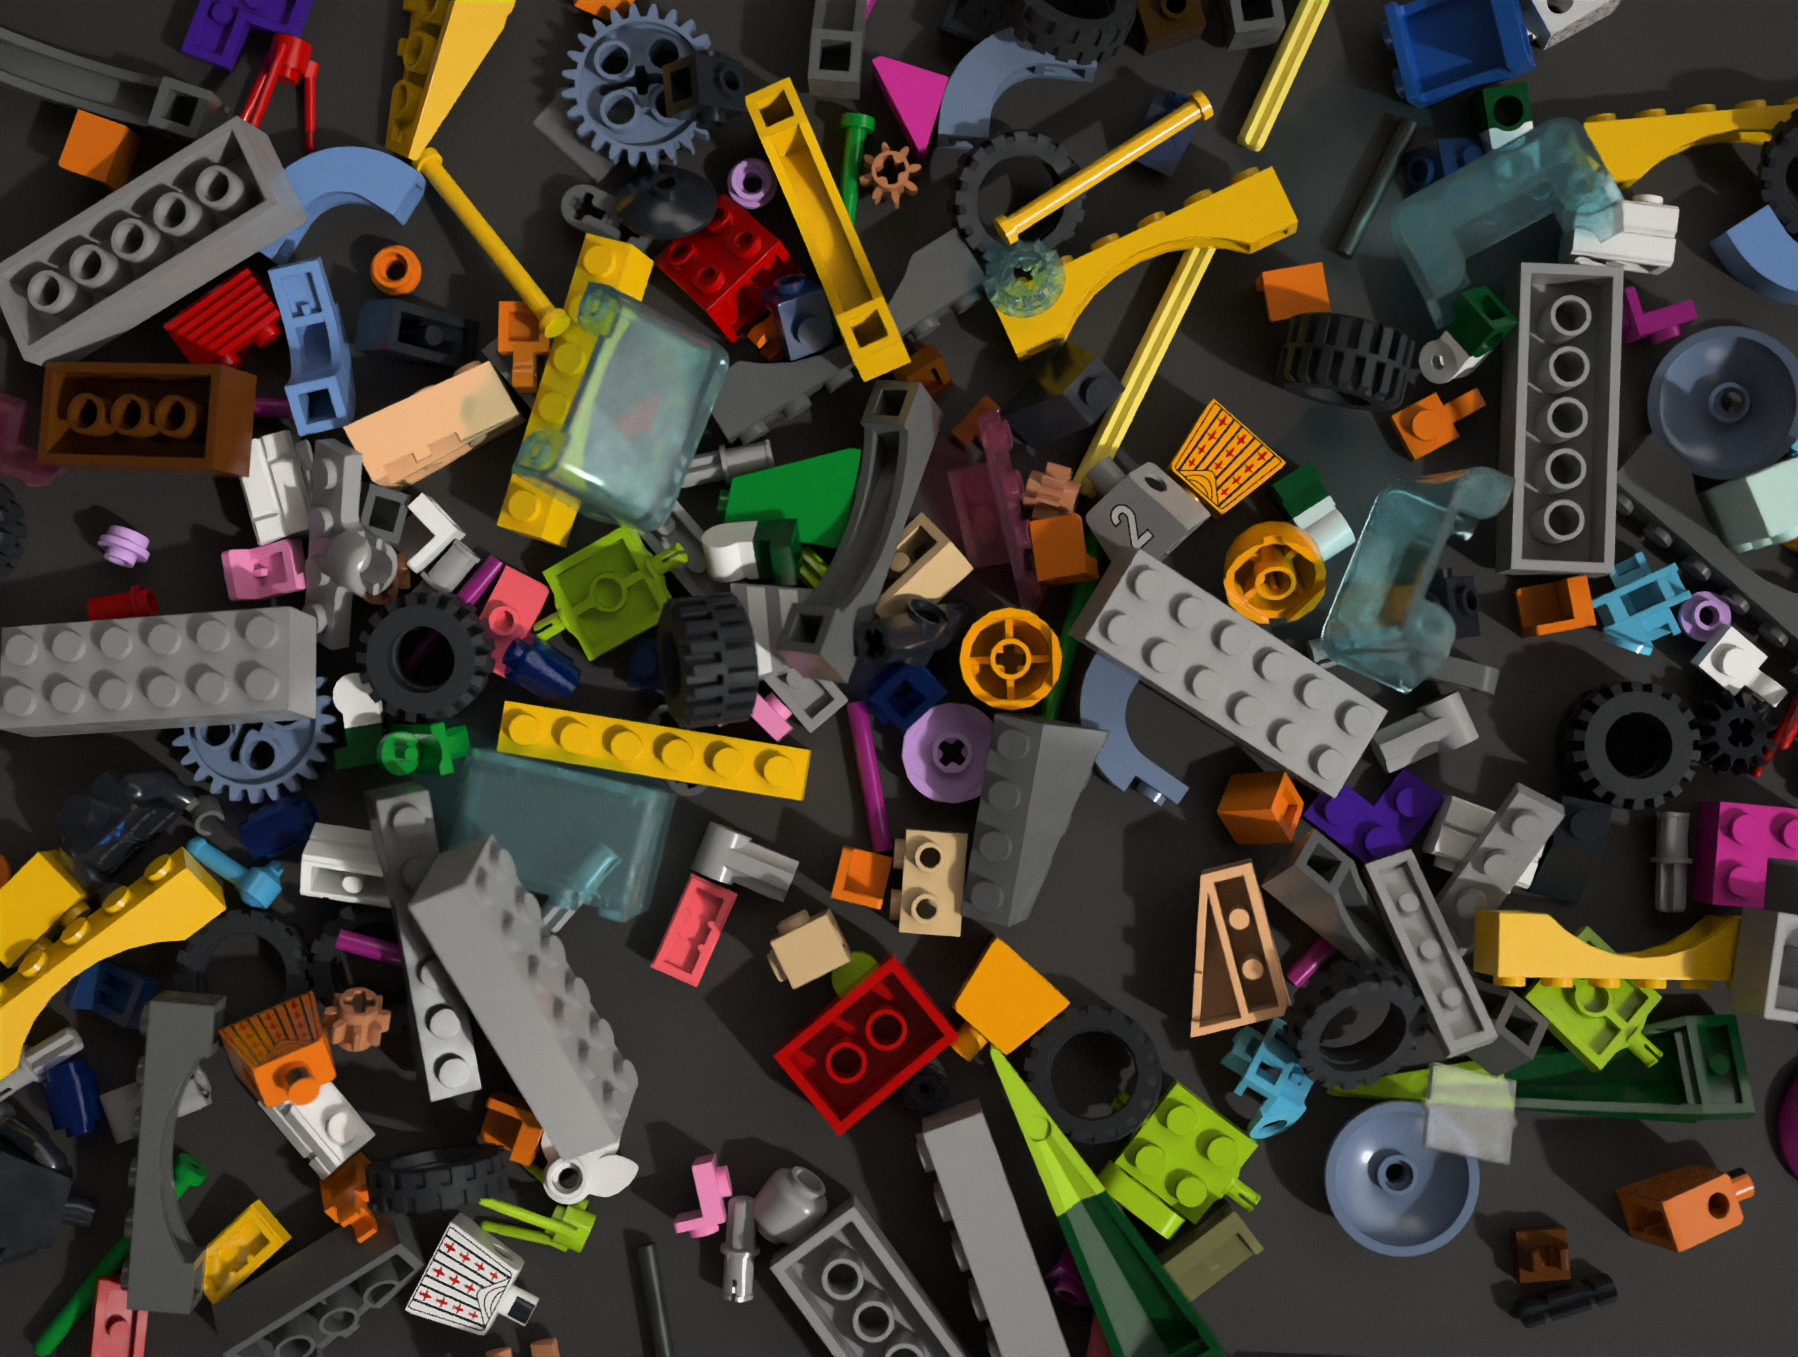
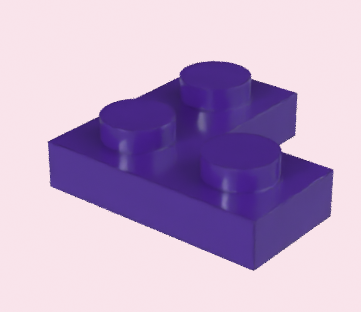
(223, 26)
(1375, 828)

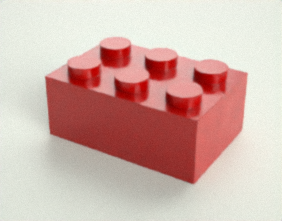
(865, 1043)

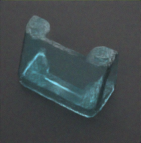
(631, 414)
(1380, 610)

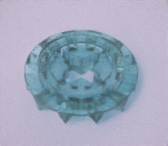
(1020, 299)

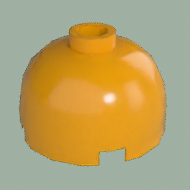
(1274, 572)
(1010, 659)

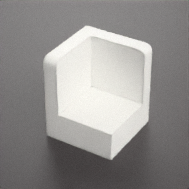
(427, 534)

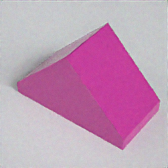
(913, 99)

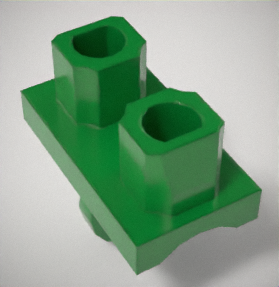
(421, 747)

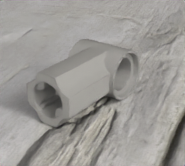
(1435, 727)
(733, 858)
(123, 1102)

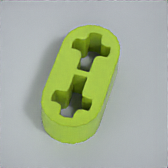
(1140, 1200)

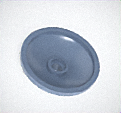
(1690, 392)
(1403, 1214)

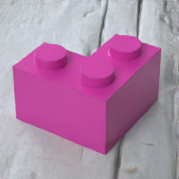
(1735, 848)

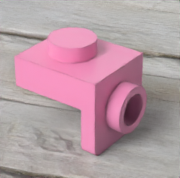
(265, 571)
(771, 716)
(712, 1187)

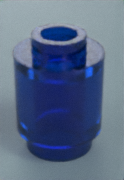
(540, 668)
(278, 826)
(73, 1097)

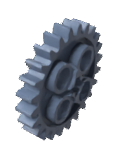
(639, 42)
(293, 746)

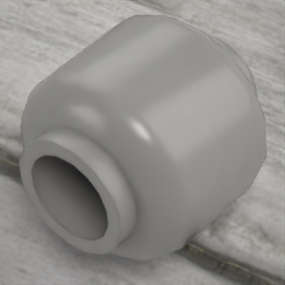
(789, 1205)

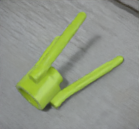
(564, 1230)

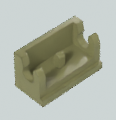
(1209, 1251)

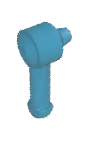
(255, 886)

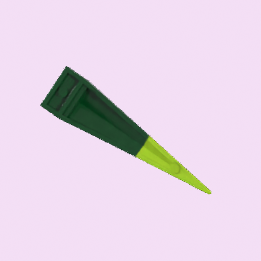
(1694, 1079)
(1126, 1282)

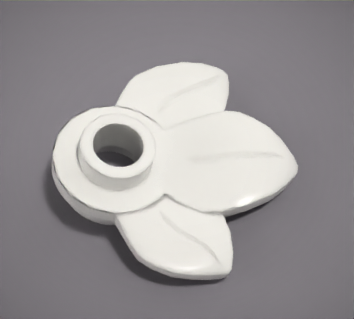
(599, 1173)

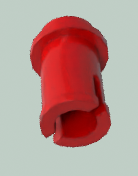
(130, 604)

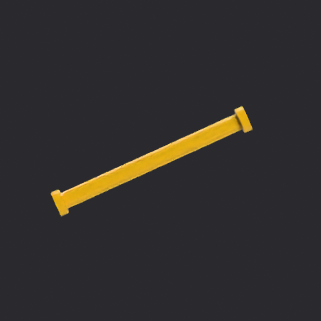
(1196, 108)
(552, 320)

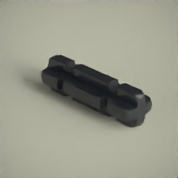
(1566, 1300)

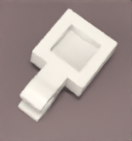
(1734, 664)

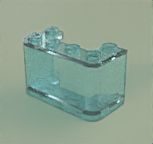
(1496, 196)
(565, 829)

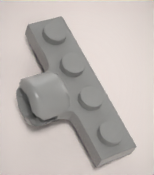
(341, 552)

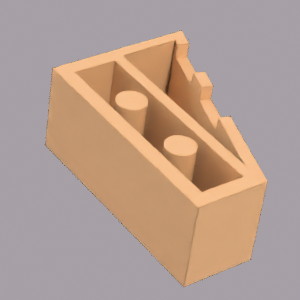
(435, 426)
(1236, 956)

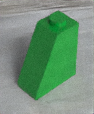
(812, 490)

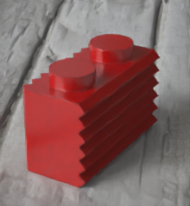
(228, 322)

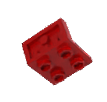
(728, 267)

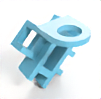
(1634, 592)
(1281, 1094)

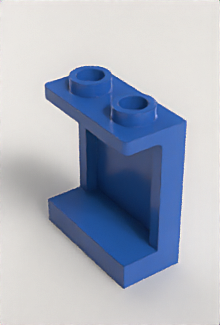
(1455, 46)

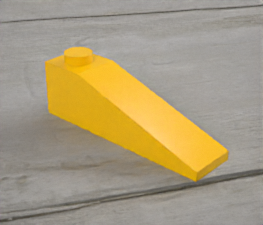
(439, 59)

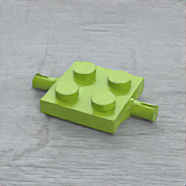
(609, 591)
(1597, 1019)
(1188, 1153)

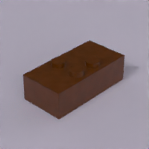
(147, 418)

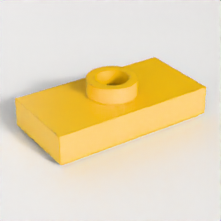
(241, 1250)

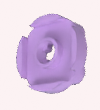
(922, 753)

